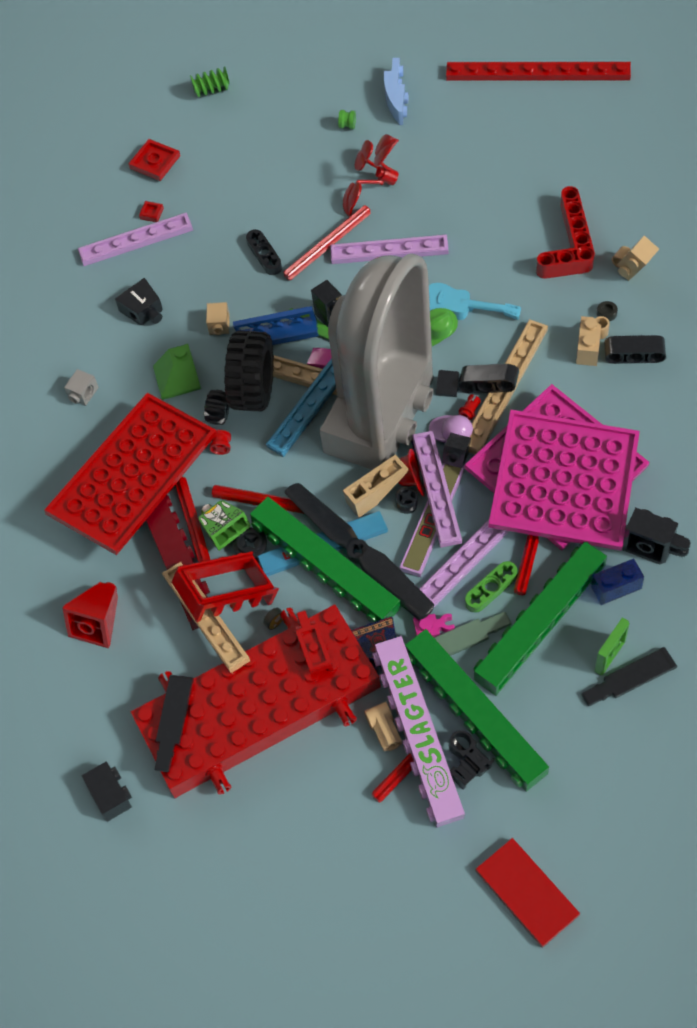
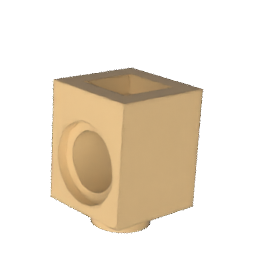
(218, 318)

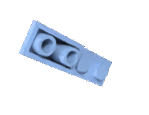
(395, 91)

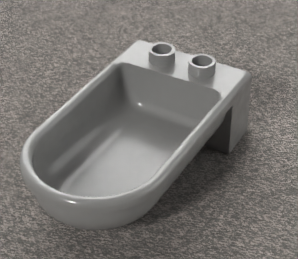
(379, 360)

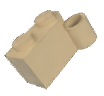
(634, 259)
(589, 338)

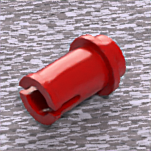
(469, 407)

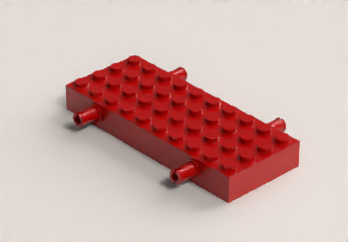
(260, 702)

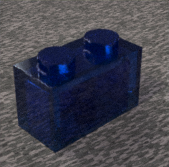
(617, 581)

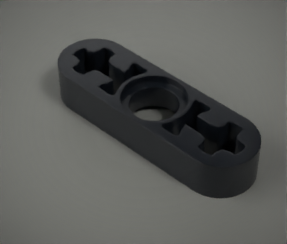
(264, 259)

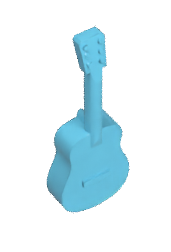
(460, 304)

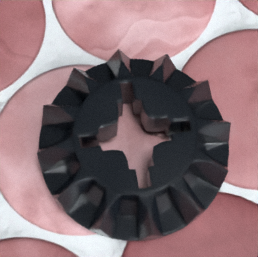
(251, 535)

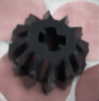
(216, 407)

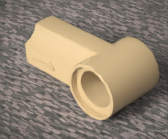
(381, 721)

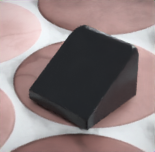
(447, 383)

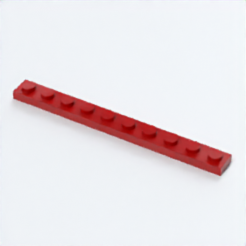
(538, 71)

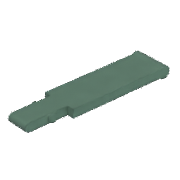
(472, 633)

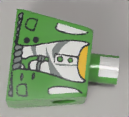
(223, 523)

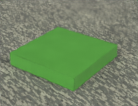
(612, 646)

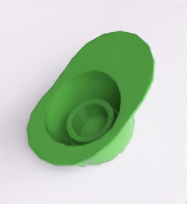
(442, 324)

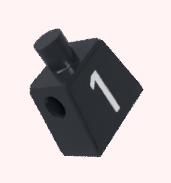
(140, 303)

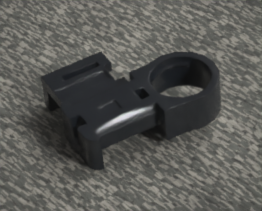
(473, 761)

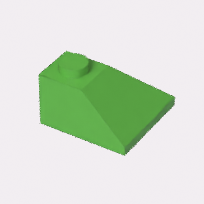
(176, 372)

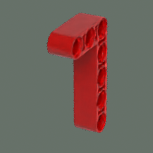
(580, 256)

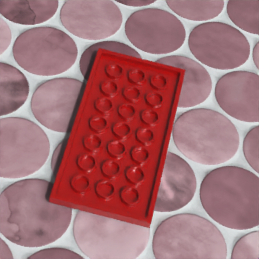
(130, 473)

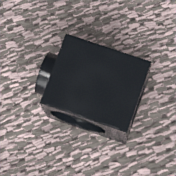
(456, 450)

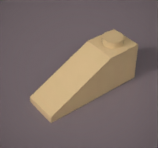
(374, 486)

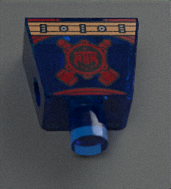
(373, 634)

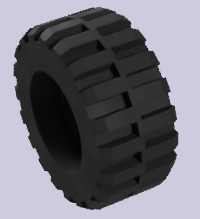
(249, 370)

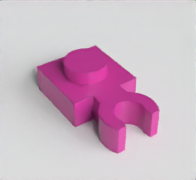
(433, 625)

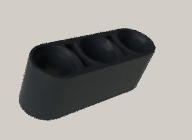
(635, 349)
(488, 378)

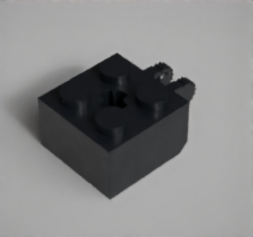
(653, 537)

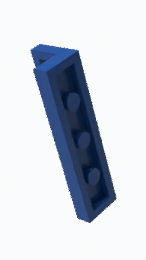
(282, 332)

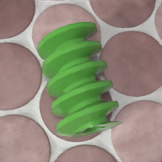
(210, 82)

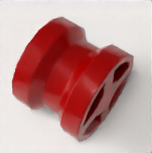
(220, 442)

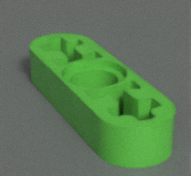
(488, 596)

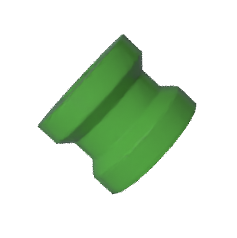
(347, 119)

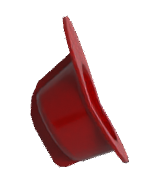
(412, 477)

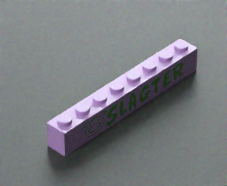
(419, 732)

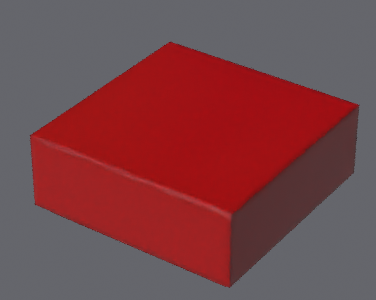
(151, 211)

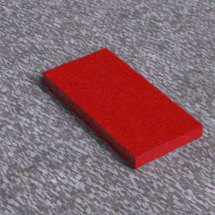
(527, 892)

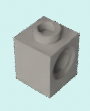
(81, 387)

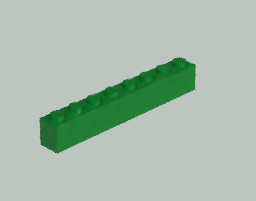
(324, 561)
(539, 618)
(477, 711)

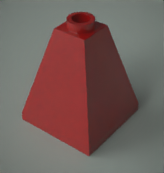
(92, 614)

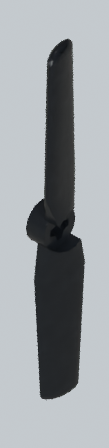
(371, 561)

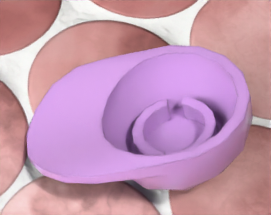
(447, 424)

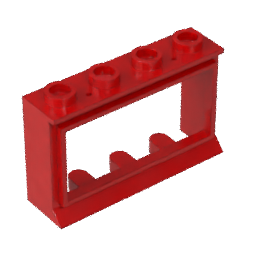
(197, 605)

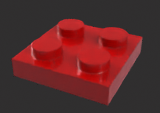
(154, 159)

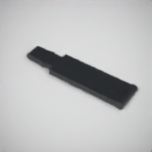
(631, 676)
(172, 719)

